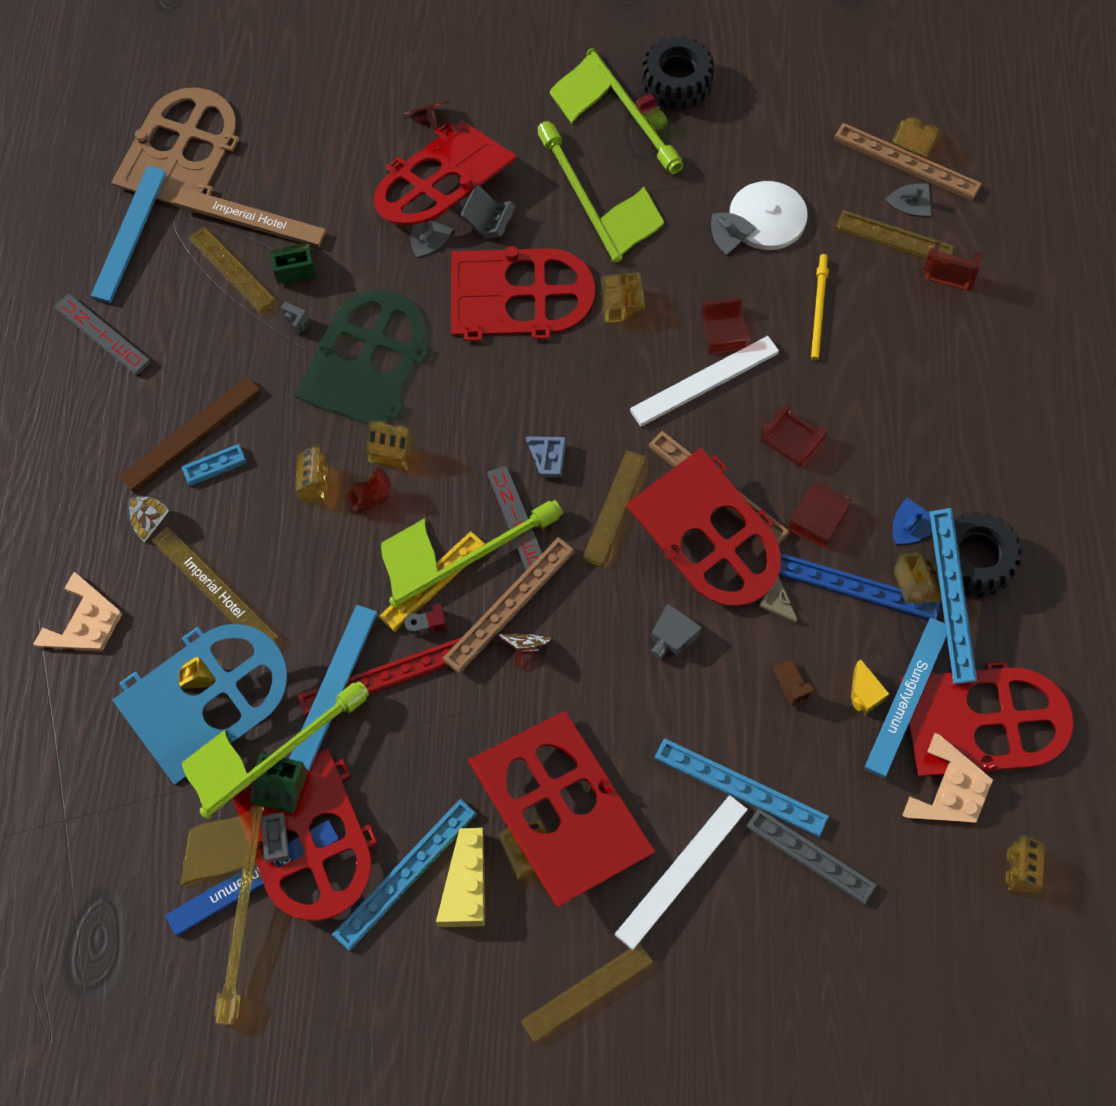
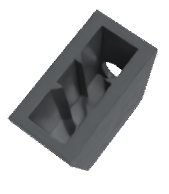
(673, 633)

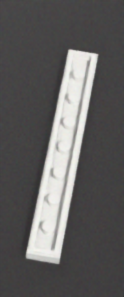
(704, 381)
(680, 873)

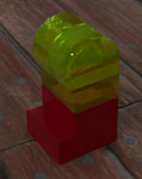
(651, 112)

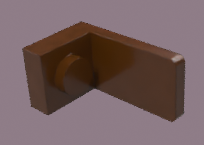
(792, 683)

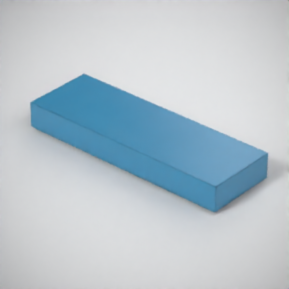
(214, 465)

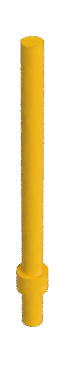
(822, 275)

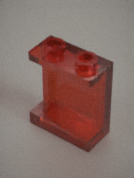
(952, 269)
(724, 325)
(792, 436)
(819, 514)

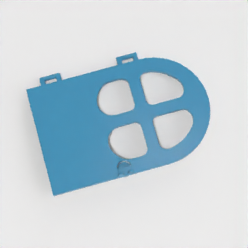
(173, 721)

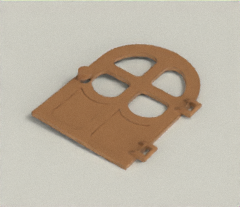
(178, 170)

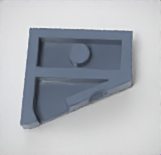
(548, 455)

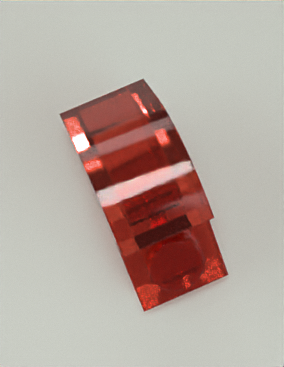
(369, 494)

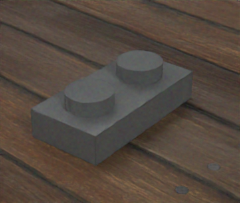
(275, 837)

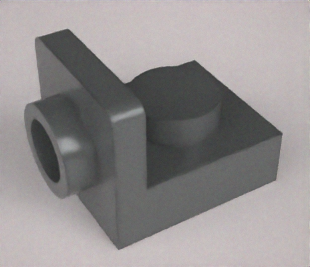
(295, 316)

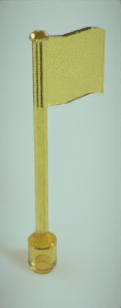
(215, 851)

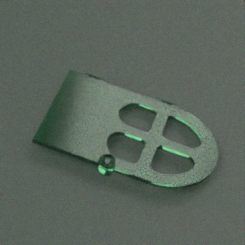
(354, 386)

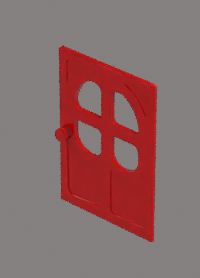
(585, 846)

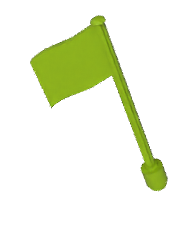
(588, 84)
(624, 223)
(413, 561)
(219, 772)

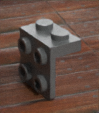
(486, 215)

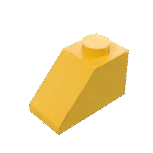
(196, 674)
(866, 689)

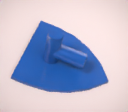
(911, 523)

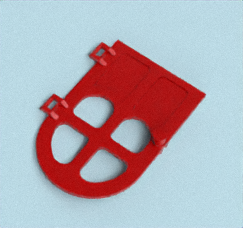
(462, 153)
(482, 292)
(685, 502)
(945, 712)
(320, 795)

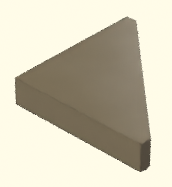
(778, 603)

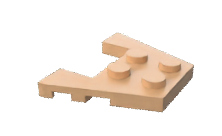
(90, 624)
(960, 791)

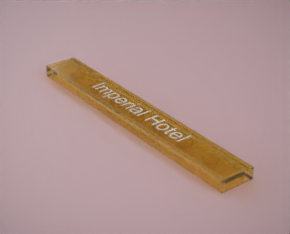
(209, 582)

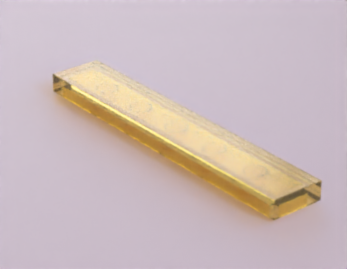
(889, 235)
(232, 270)
(614, 508)
(586, 992)

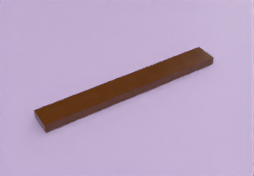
(189, 434)

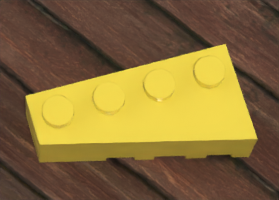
(465, 885)

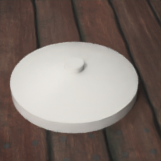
(774, 211)

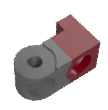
(426, 623)

